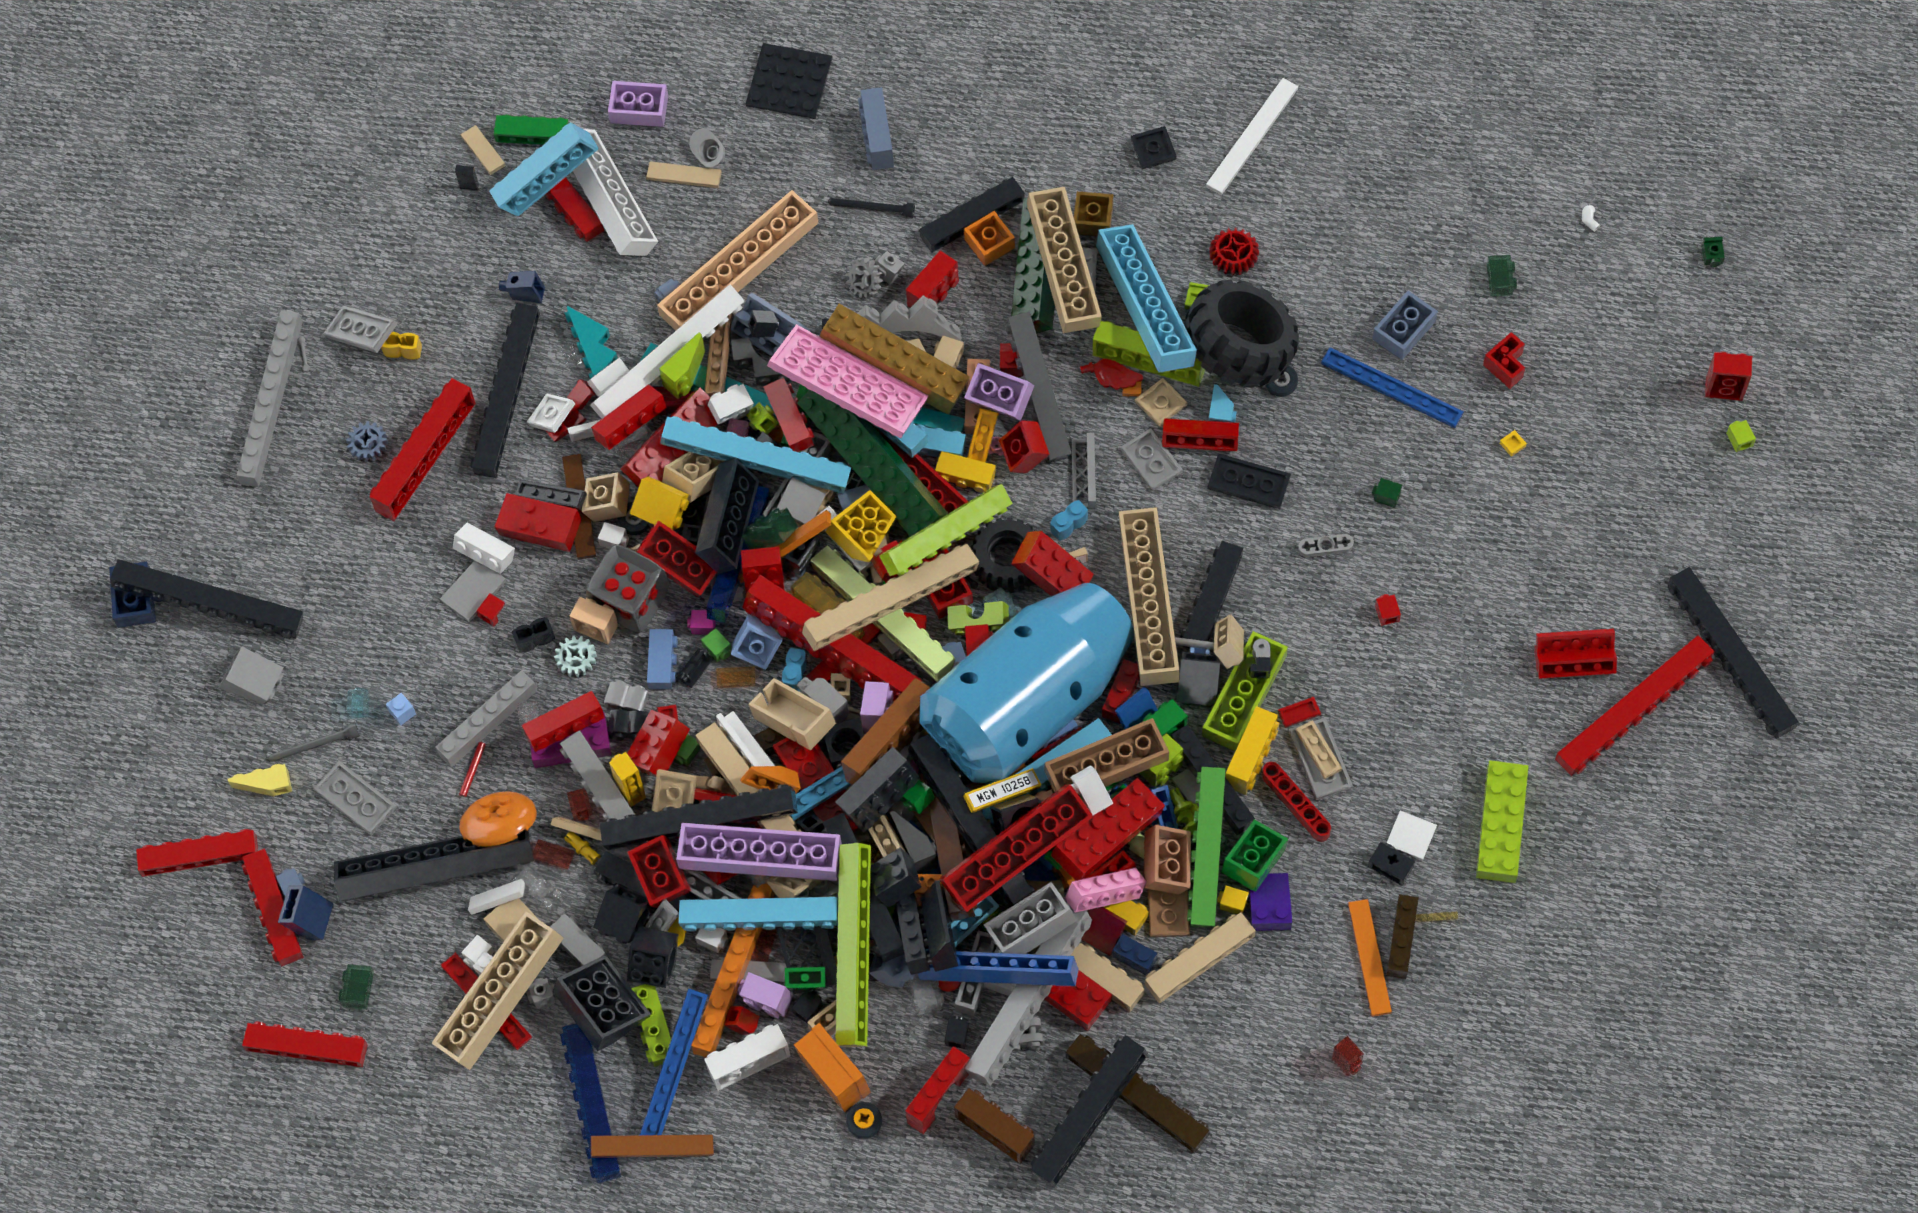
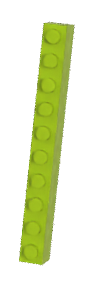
(853, 945)

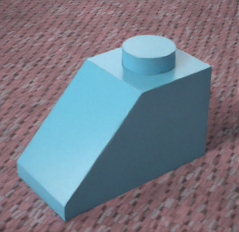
(1221, 407)

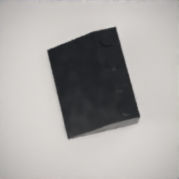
(600, 1002)

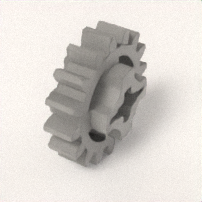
(864, 277)

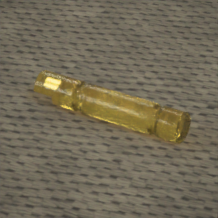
(1437, 916)

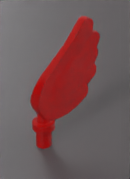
(1112, 374)

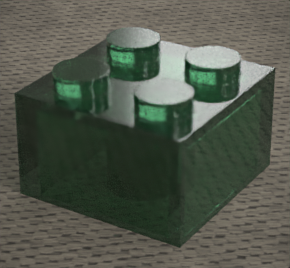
(770, 530)

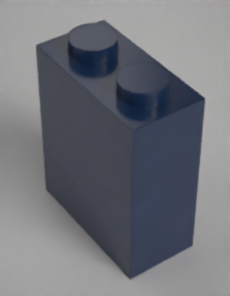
(305, 912)

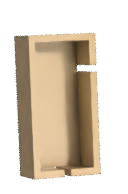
(792, 714)

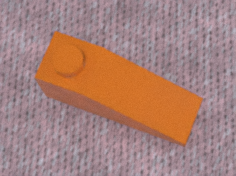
(771, 777)

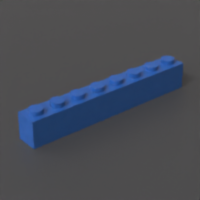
(1008, 969)

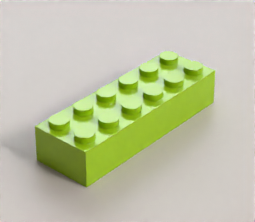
(1128, 349)
(1241, 696)
(1502, 821)

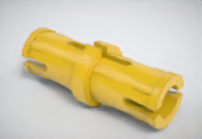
(582, 847)

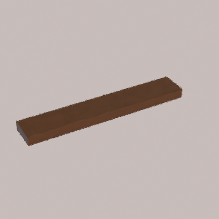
(575, 479)

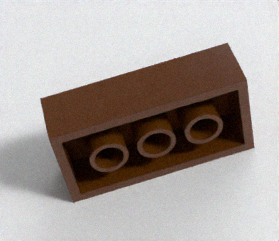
(994, 1125)

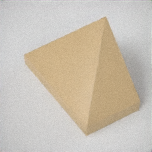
(786, 886)

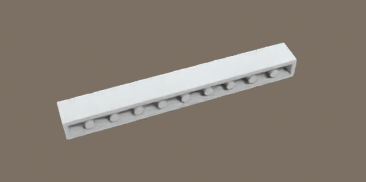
(647, 370)

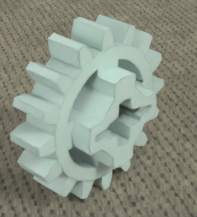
(576, 648)

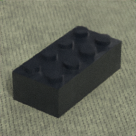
(878, 789)

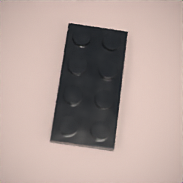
(1249, 481)

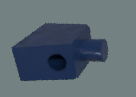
(523, 286)

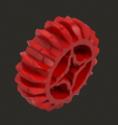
(1246, 245)

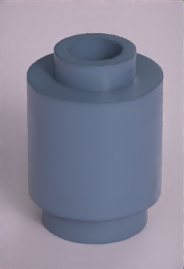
(665, 289)

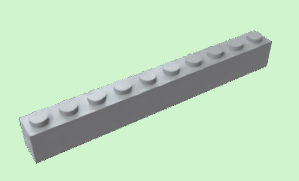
(269, 399)
(1021, 1007)

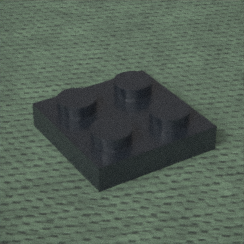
(1153, 147)

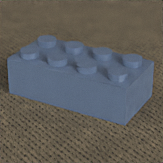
(875, 129)

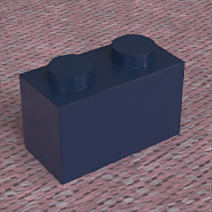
(1134, 955)

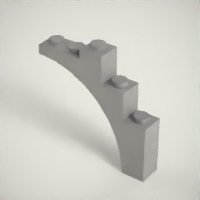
(920, 317)

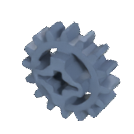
(373, 444)

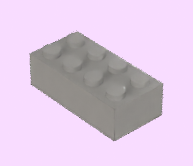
(1030, 921)

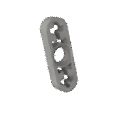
(1330, 539)

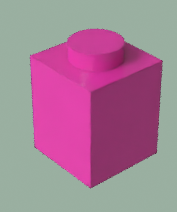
(699, 623)

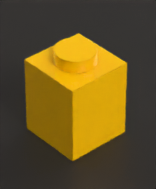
(1233, 900)

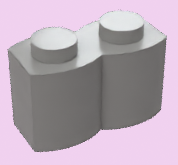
(625, 697)

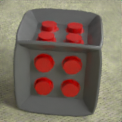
(629, 586)

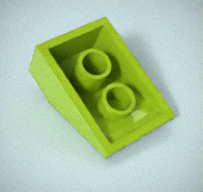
(681, 369)

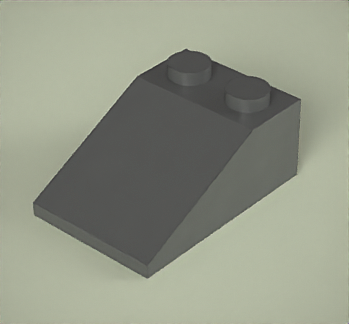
(915, 843)

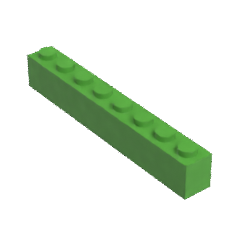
(1207, 847)

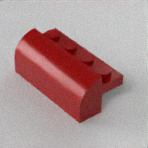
(1575, 653)

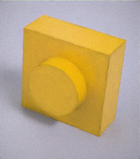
(1513, 443)

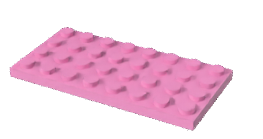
(847, 381)

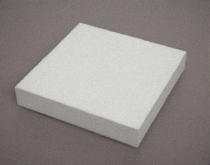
(550, 413)
(1411, 835)

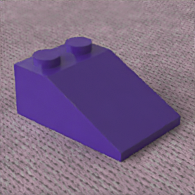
(1271, 904)

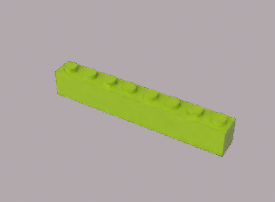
(945, 530)

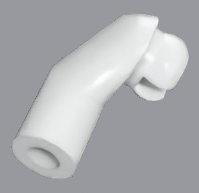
(1587, 218)

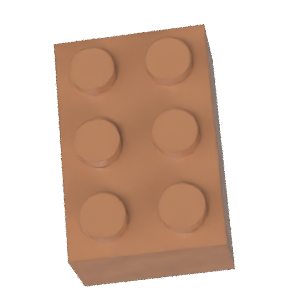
(1167, 859)

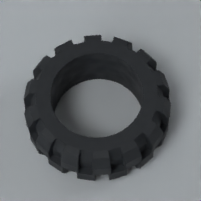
(1252, 311)

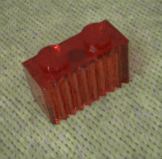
(1347, 1056)

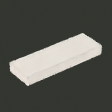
(496, 896)

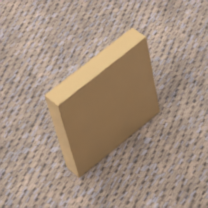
(1161, 401)

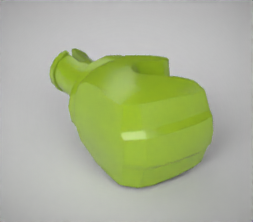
(1184, 810)

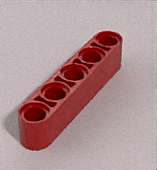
(1293, 792)

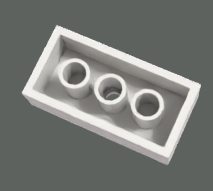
(747, 1056)

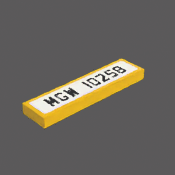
(1002, 790)

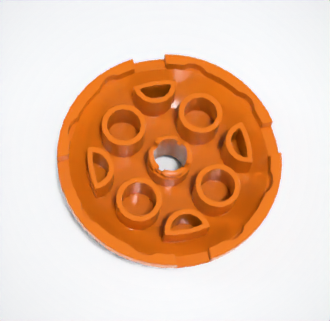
(497, 818)

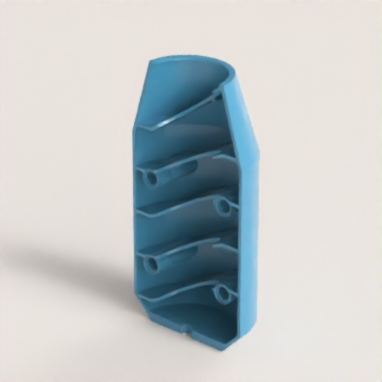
(1027, 681)

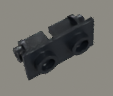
(695, 667)

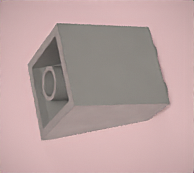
(251, 676)

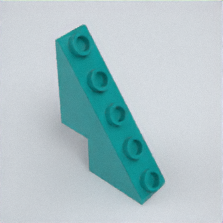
(591, 341)

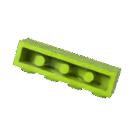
(655, 1027)

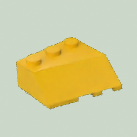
(862, 526)

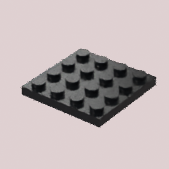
(789, 81)

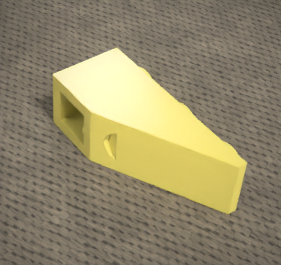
(269, 781)

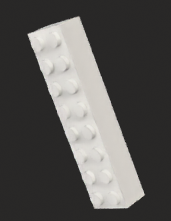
(614, 203)

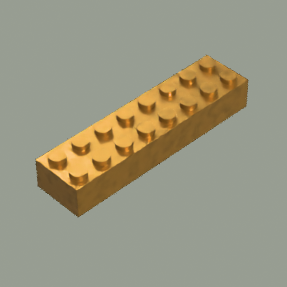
(895, 357)

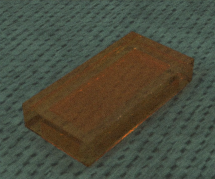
(736, 677)

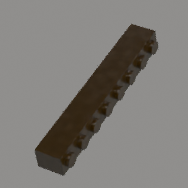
(1143, 1097)

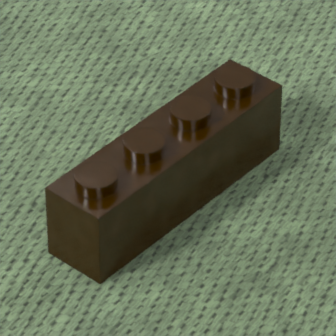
(1402, 936)

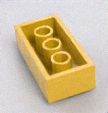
(1252, 750)

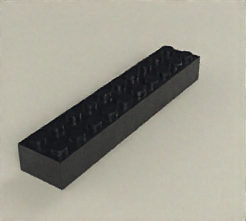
(426, 864)

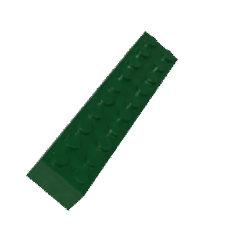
(875, 463)

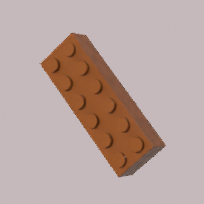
(891, 730)

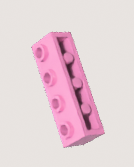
(1105, 890)

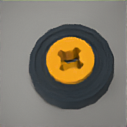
(868, 1126)

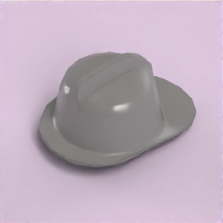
(707, 148)

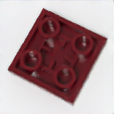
(1104, 929)

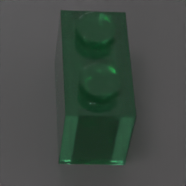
(1500, 275)
(356, 986)

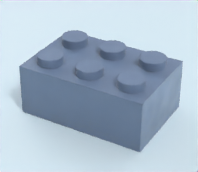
(1404, 325)

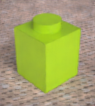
(1740, 435)

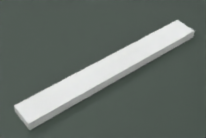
(1252, 136)

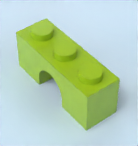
(995, 615)

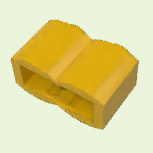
(405, 345)

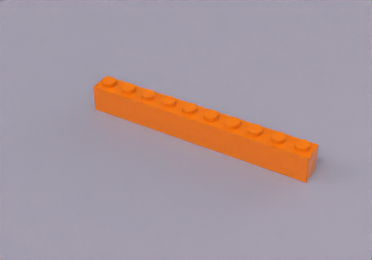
(727, 982)

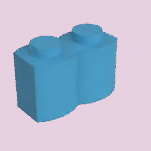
(1072, 518)
(795, 667)

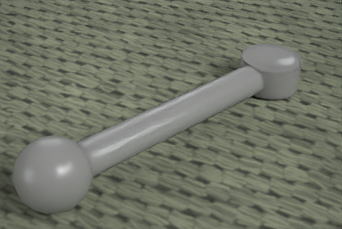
(306, 367)

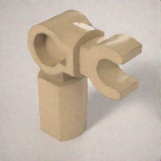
(714, 784)

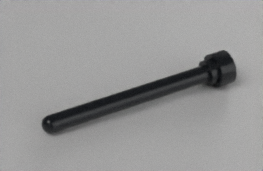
(906, 209)

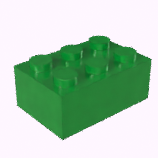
(1254, 855)

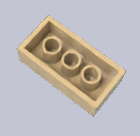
(691, 474)

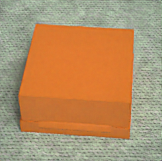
(832, 1067)

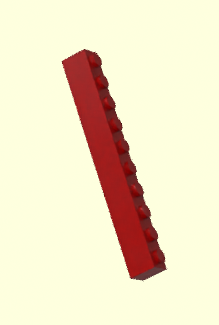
(1634, 705)

